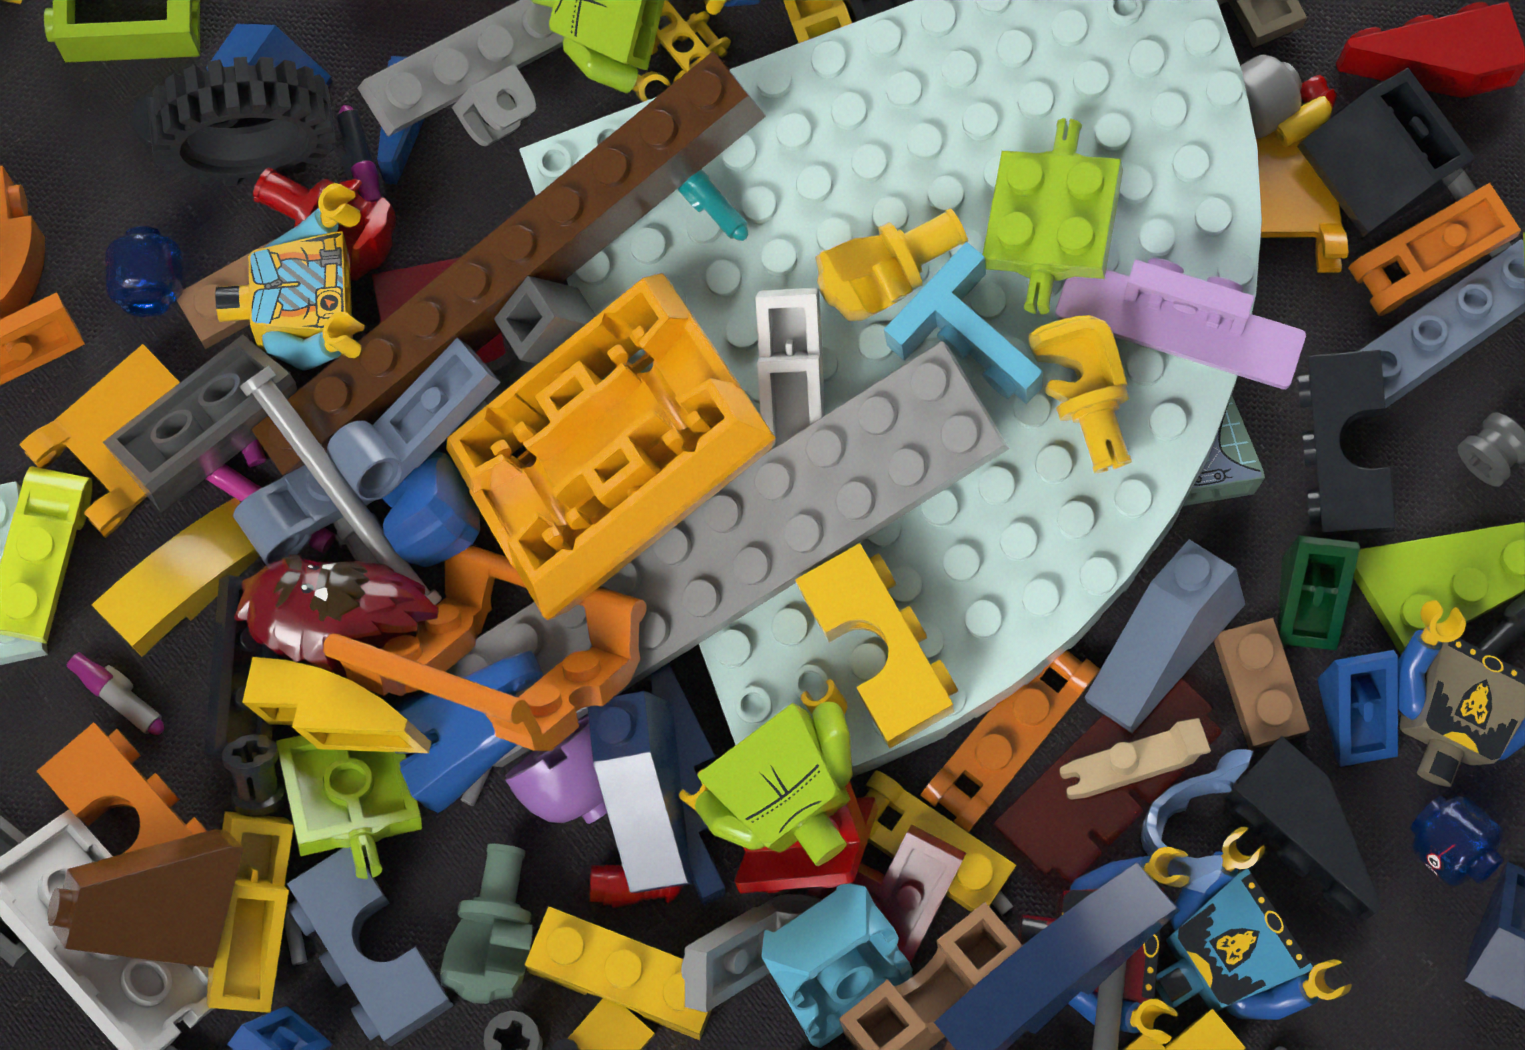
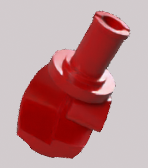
(366, 242)

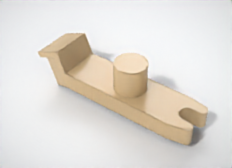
(1137, 760)

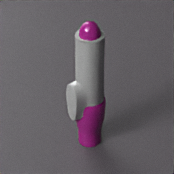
(116, 691)

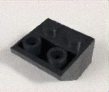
(1386, 152)

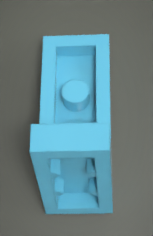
(964, 331)

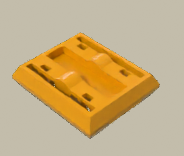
(618, 452)

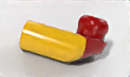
(1313, 114)

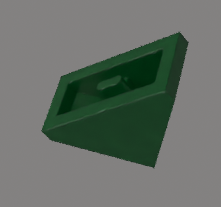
(1315, 591)

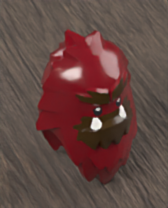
(303, 601)

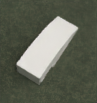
(790, 360)

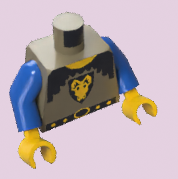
(1457, 698)

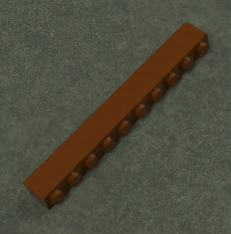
(542, 240)

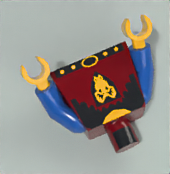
(1138, 1004)

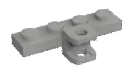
(468, 68)

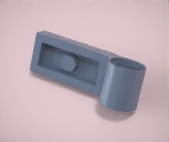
(385, 453)
(286, 515)

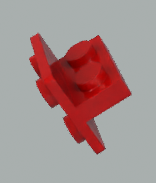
(793, 868)

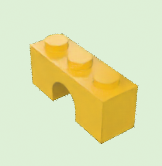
(854, 595)
(614, 968)

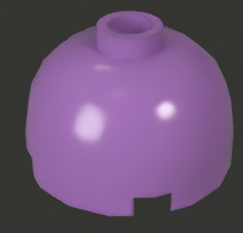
(561, 781)

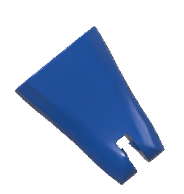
(460, 737)

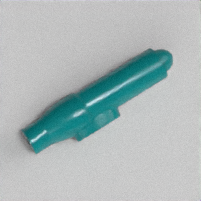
(705, 196)

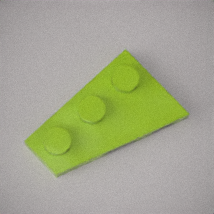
(1458, 570)

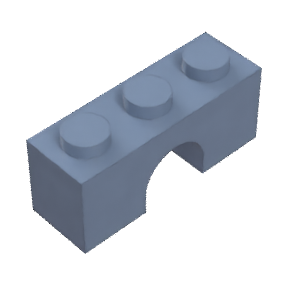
(393, 994)

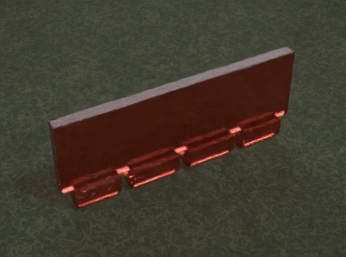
(1054, 828)

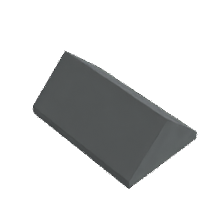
(196, 424)

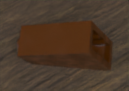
(151, 901)

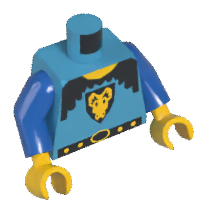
(1239, 949)

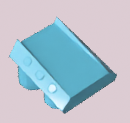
(833, 959)

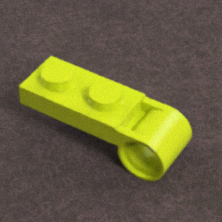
(39, 550)

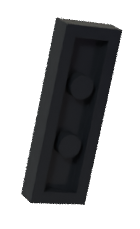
(231, 662)

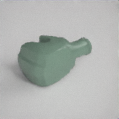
(495, 935)

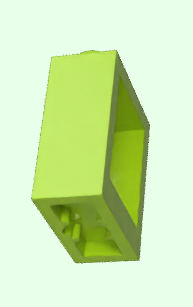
(125, 40)

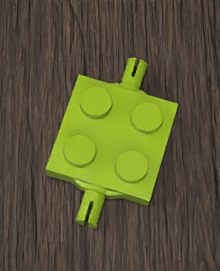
(1052, 215)
(346, 799)

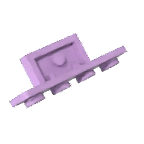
(1188, 319)

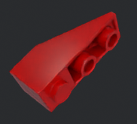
(1448, 55)

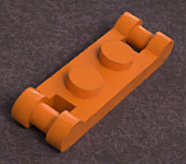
(1007, 740)

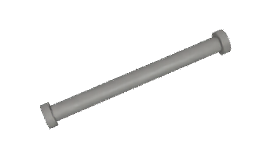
(327, 474)

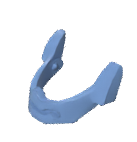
(1204, 870)

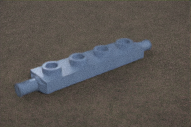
(1452, 323)

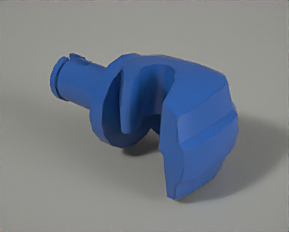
(432, 512)

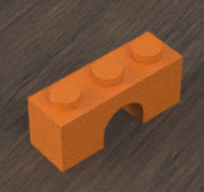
(99, 775)

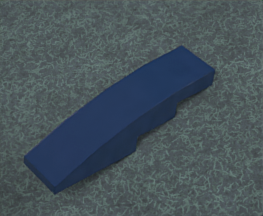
(693, 756)
(1059, 963)

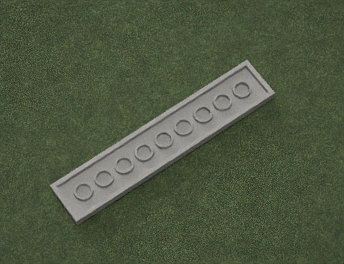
(780, 518)

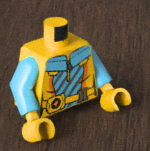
(301, 289)

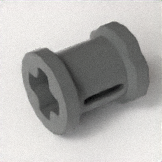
(506, 1024)

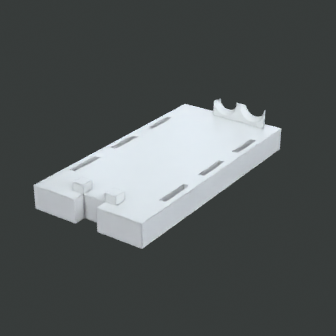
(124, 996)

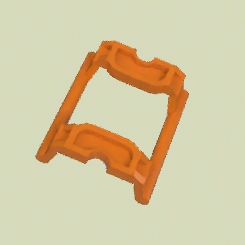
(545, 710)

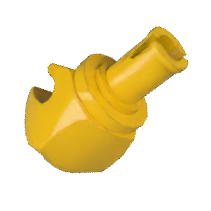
(883, 269)
(1092, 352)

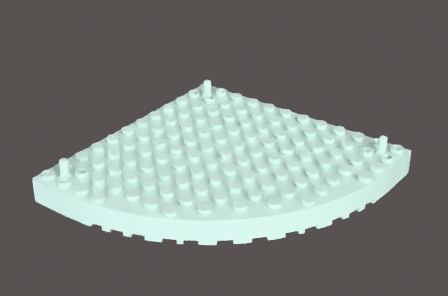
(897, 129)

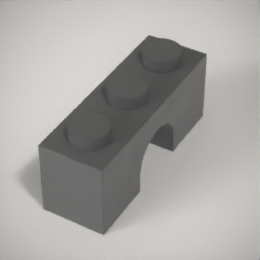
(535, 324)

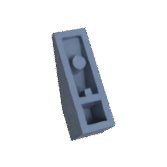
(1166, 634)

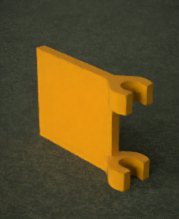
(1299, 202)
(93, 419)

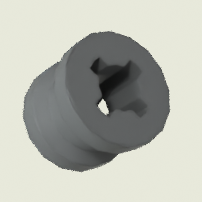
(1494, 449)

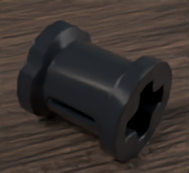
(254, 775)

